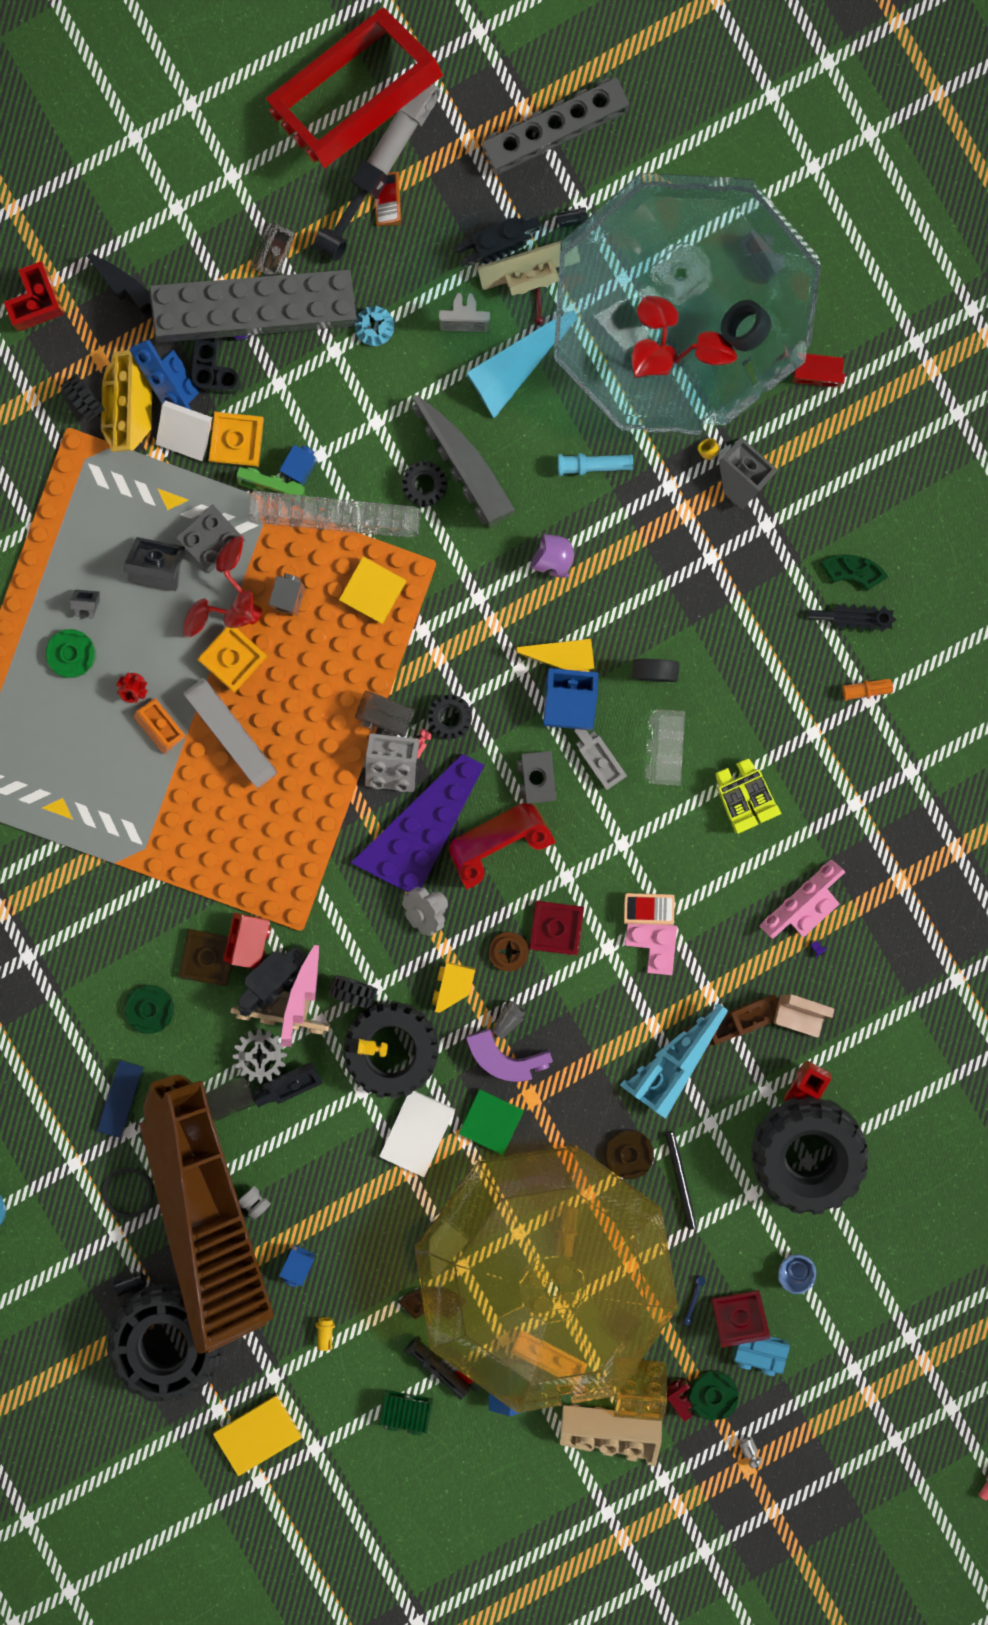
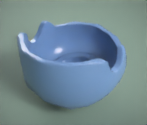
(797, 1273)

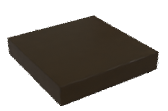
(204, 958)

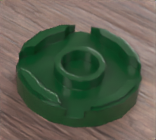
(149, 1009)
(713, 1395)

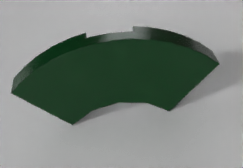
(855, 569)

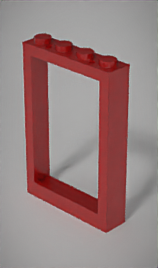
(375, 110)

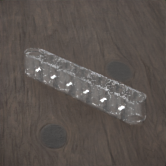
(334, 514)

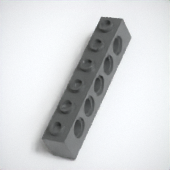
(606, 90)

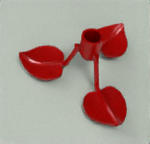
(652, 359)
(243, 609)

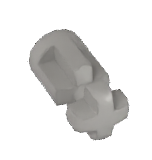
(750, 1451)

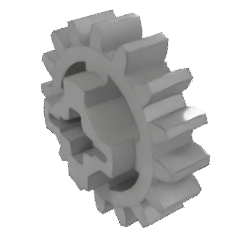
(248, 1055)

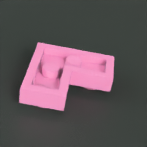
(659, 940)

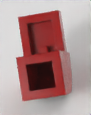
(809, 1081)

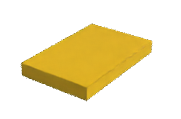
(257, 1435)

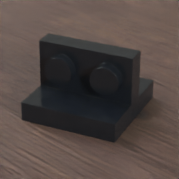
(154, 563)

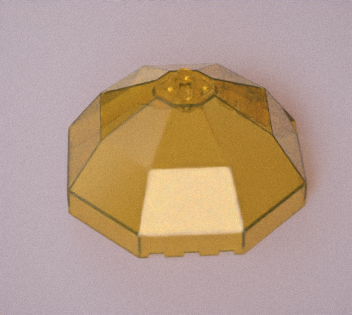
(536, 1223)

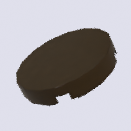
(629, 1154)

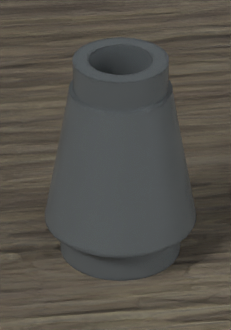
(508, 1019)

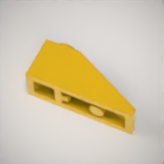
(562, 655)

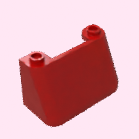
(494, 835)

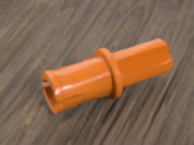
(867, 689)

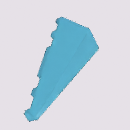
(505, 372)
(665, 1077)

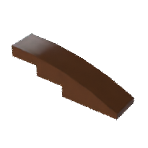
(745, 1019)

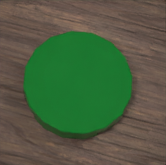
(70, 653)

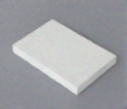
(417, 1133)

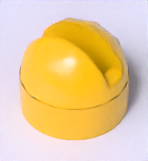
(705, 445)

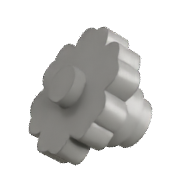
(425, 910)

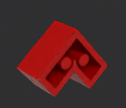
(40, 301)

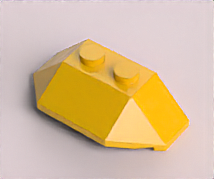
(125, 403)

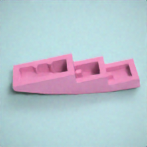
(302, 990)

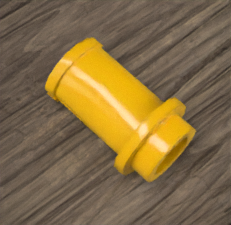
(324, 1339)

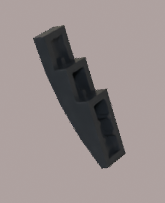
(121, 282)

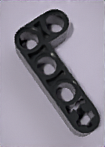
(211, 366)

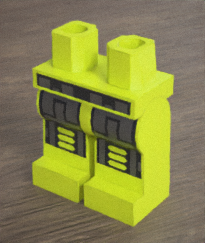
(738, 791)

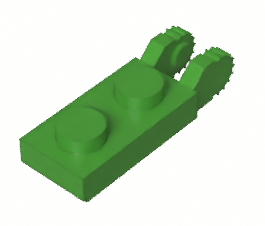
(254, 480)

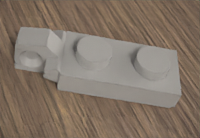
(599, 758)

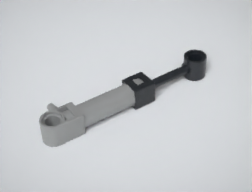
(372, 174)

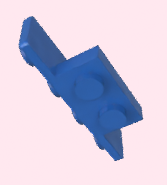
(165, 374)

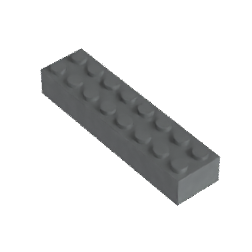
(252, 306)

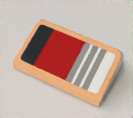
(649, 909)

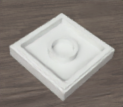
(183, 430)

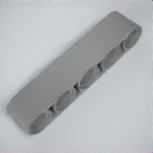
(230, 733)

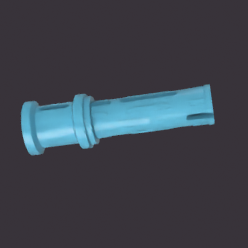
(583, 464)

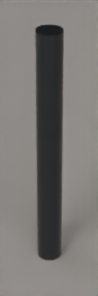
(681, 1180)

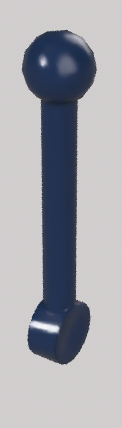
(700, 1281)

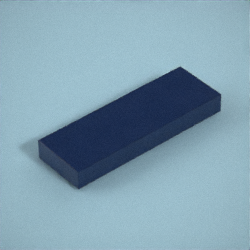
(120, 1098)

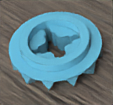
(385, 328)

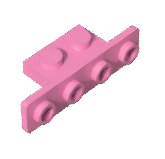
(807, 905)

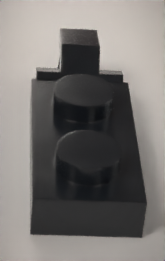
(287, 1085)

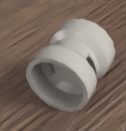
(249, 1199)

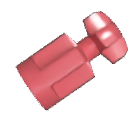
(424, 735)

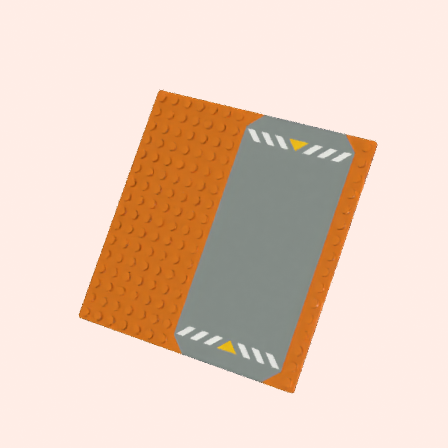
(189, 817)

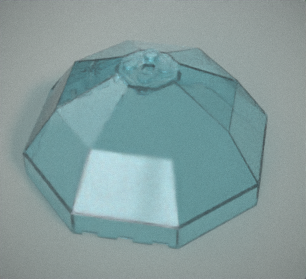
(732, 251)

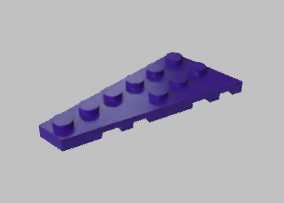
(415, 838)

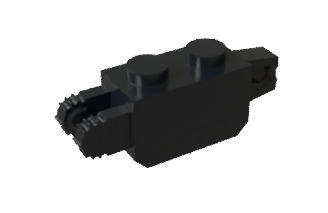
(498, 240)
(270, 980)

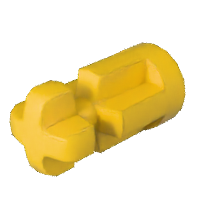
(369, 1048)

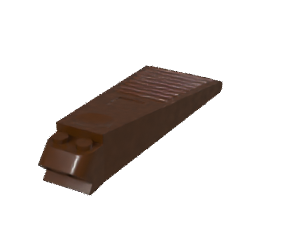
(202, 1216)

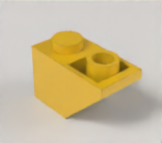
(455, 985)

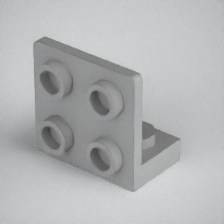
(391, 762)

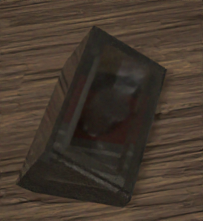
(272, 250)

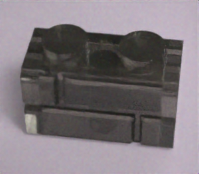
(384, 714)

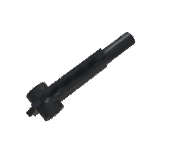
(852, 617)

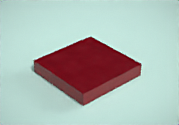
(556, 927)
(740, 1318)

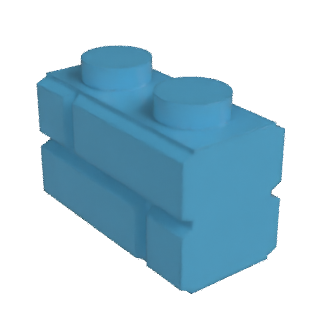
(766, 1354)

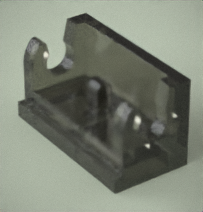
(230, 1099)

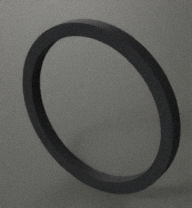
(111, 1208)

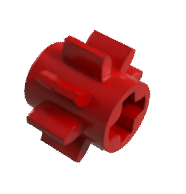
(132, 687)

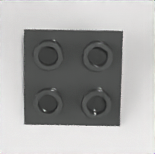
(207, 537)

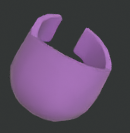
(554, 554)

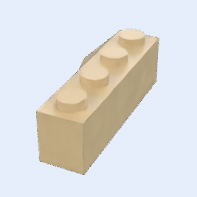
(599, 1429)

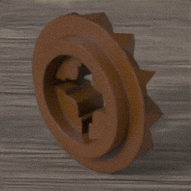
(517, 960)

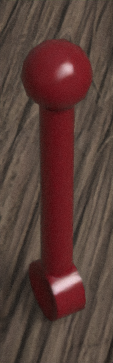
(539, 319)

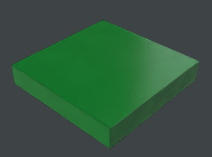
(491, 1121)

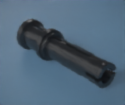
(428, 1360)

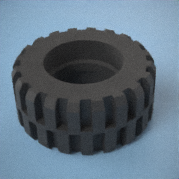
(400, 1082)

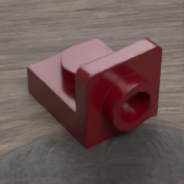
(679, 1402)

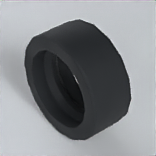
(755, 335)
(655, 670)

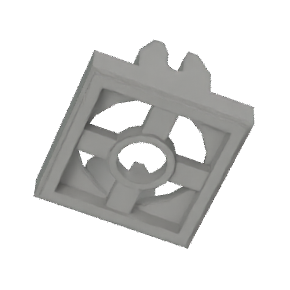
(464, 317)

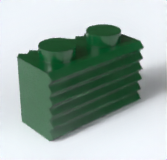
(405, 1412)

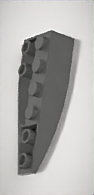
(467, 465)

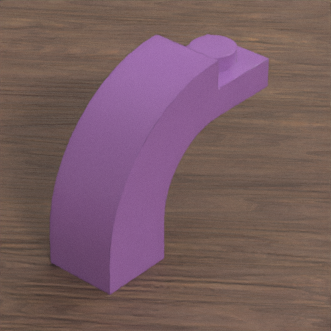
(501, 1066)

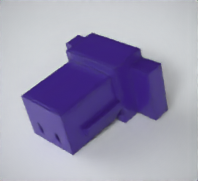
(818, 948)

